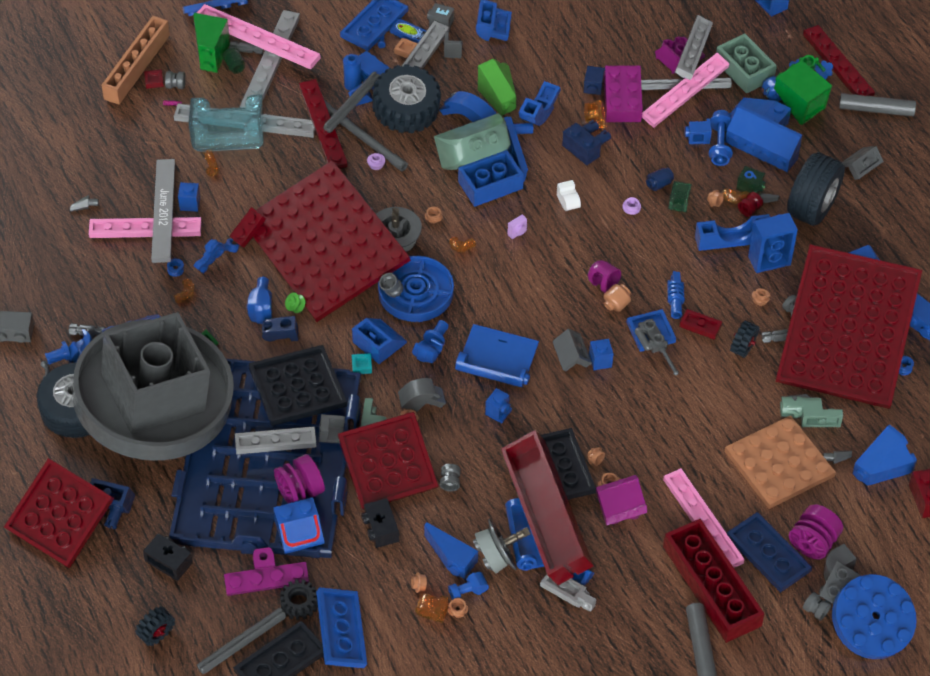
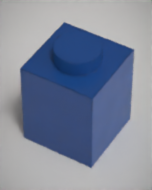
(189, 197)
(601, 354)

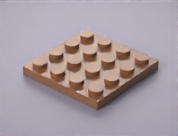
(779, 462)

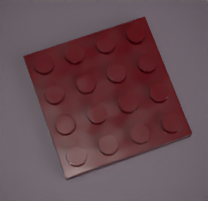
(388, 460)
(58, 513)

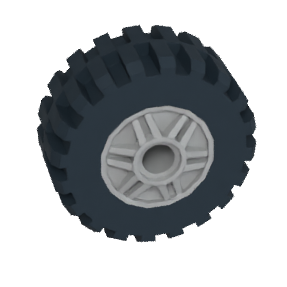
(406, 98)

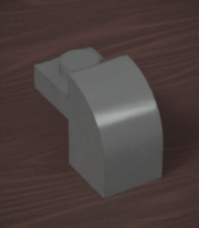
(419, 392)
(840, 554)

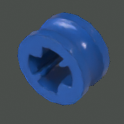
(175, 272)
(908, 369)

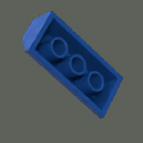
(763, 138)

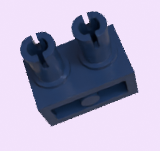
(582, 144)
(122, 501)

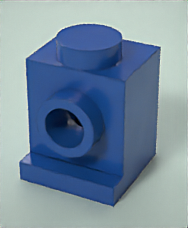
(698, 132)
(498, 406)

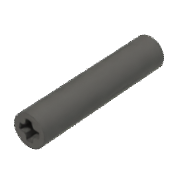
(877, 104)
(701, 640)

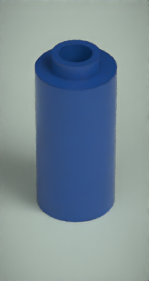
(352, 71)

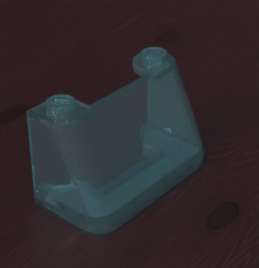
(226, 126)

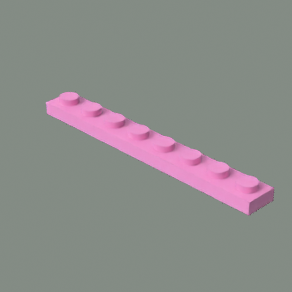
(265, 39)

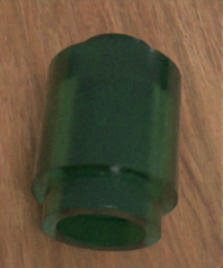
(234, 60)

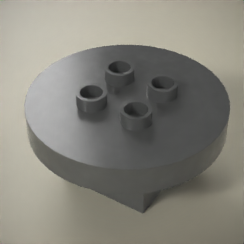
(152, 389)

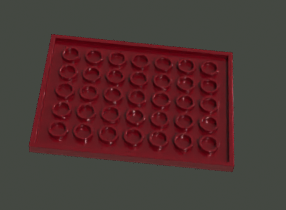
(327, 241)
(849, 326)

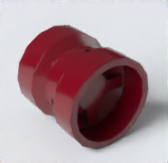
(750, 204)

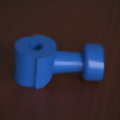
(475, 583)

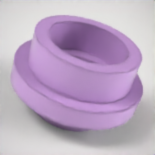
(376, 161)
(631, 206)

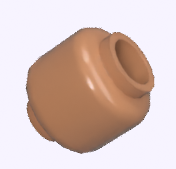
(617, 297)

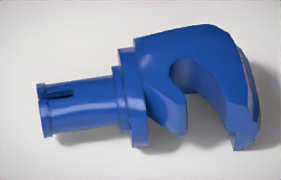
(260, 302)
(432, 345)

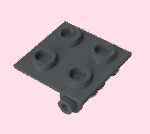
(836, 581)

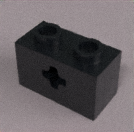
(381, 523)
(168, 556)

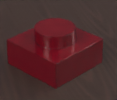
(153, 79)

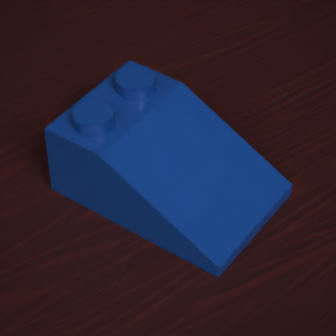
(768, 108)

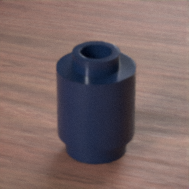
(659, 178)

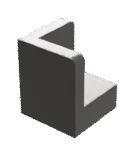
(452, 48)
(330, 427)

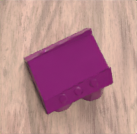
(671, 52)
(621, 500)

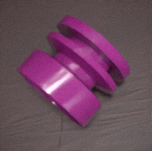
(299, 480)
(816, 531)

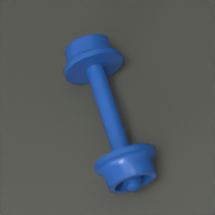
(720, 153)

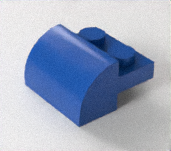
(492, 21)

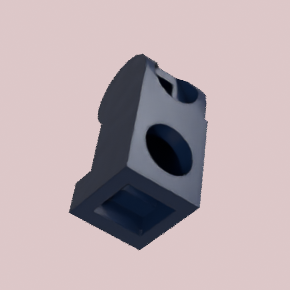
(280, 329)

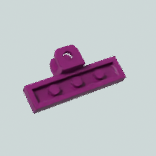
(265, 574)

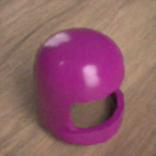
(604, 274)

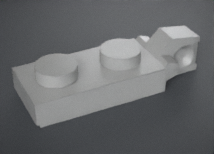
(571, 592)

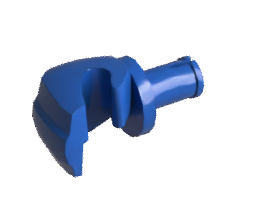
(69, 353)

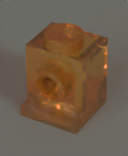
(596, 112)

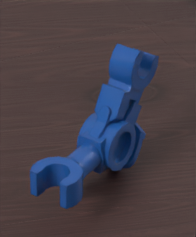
(214, 250)

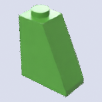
(497, 85)

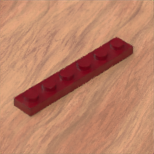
(841, 66)
(319, 116)

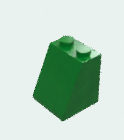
(211, 39)
(803, 91)

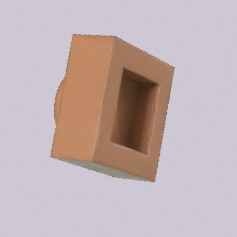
(404, 47)

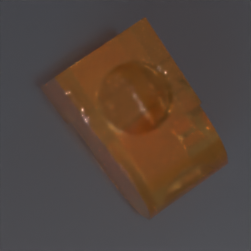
(432, 607)

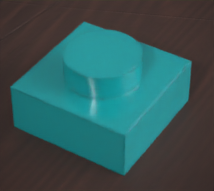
(362, 363)

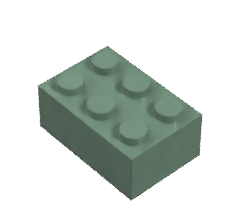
(748, 63)

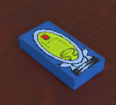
(407, 30)

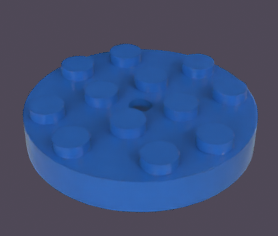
(432, 295)
(858, 628)

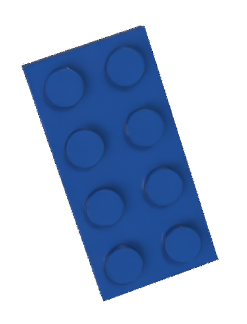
(373, 22)
(341, 628)

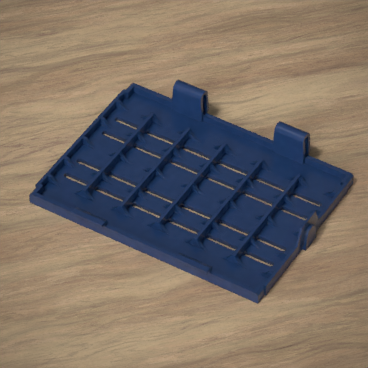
(202, 476)

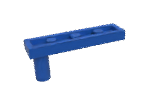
(515, 148)

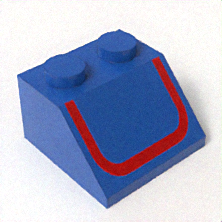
(298, 525)

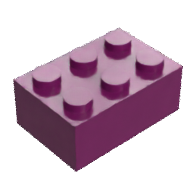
(623, 93)

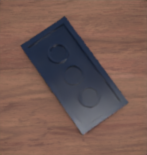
(769, 552)

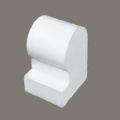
(568, 196)

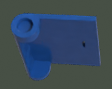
(497, 356)
(525, 550)

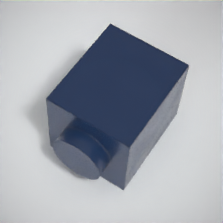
(594, 80)

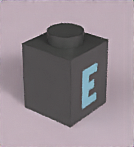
(441, 14)

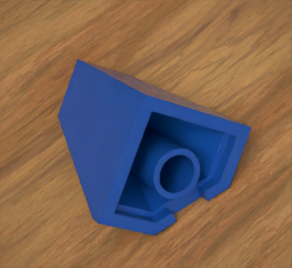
(885, 458)

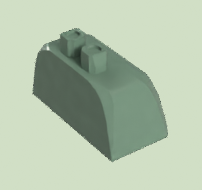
(472, 142)

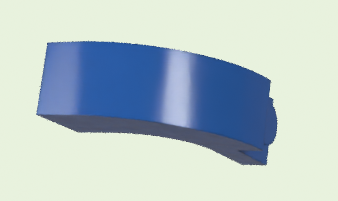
(468, 106)
(540, 108)

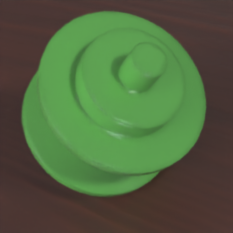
(295, 302)

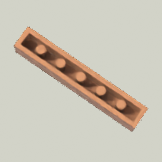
(135, 60)

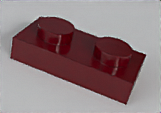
(247, 227)
(700, 324)

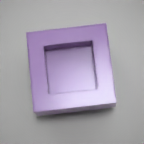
(517, 226)

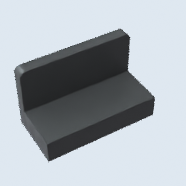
(863, 161)
(571, 350)

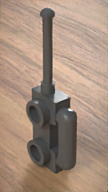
(656, 340)

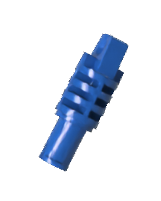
(675, 295)

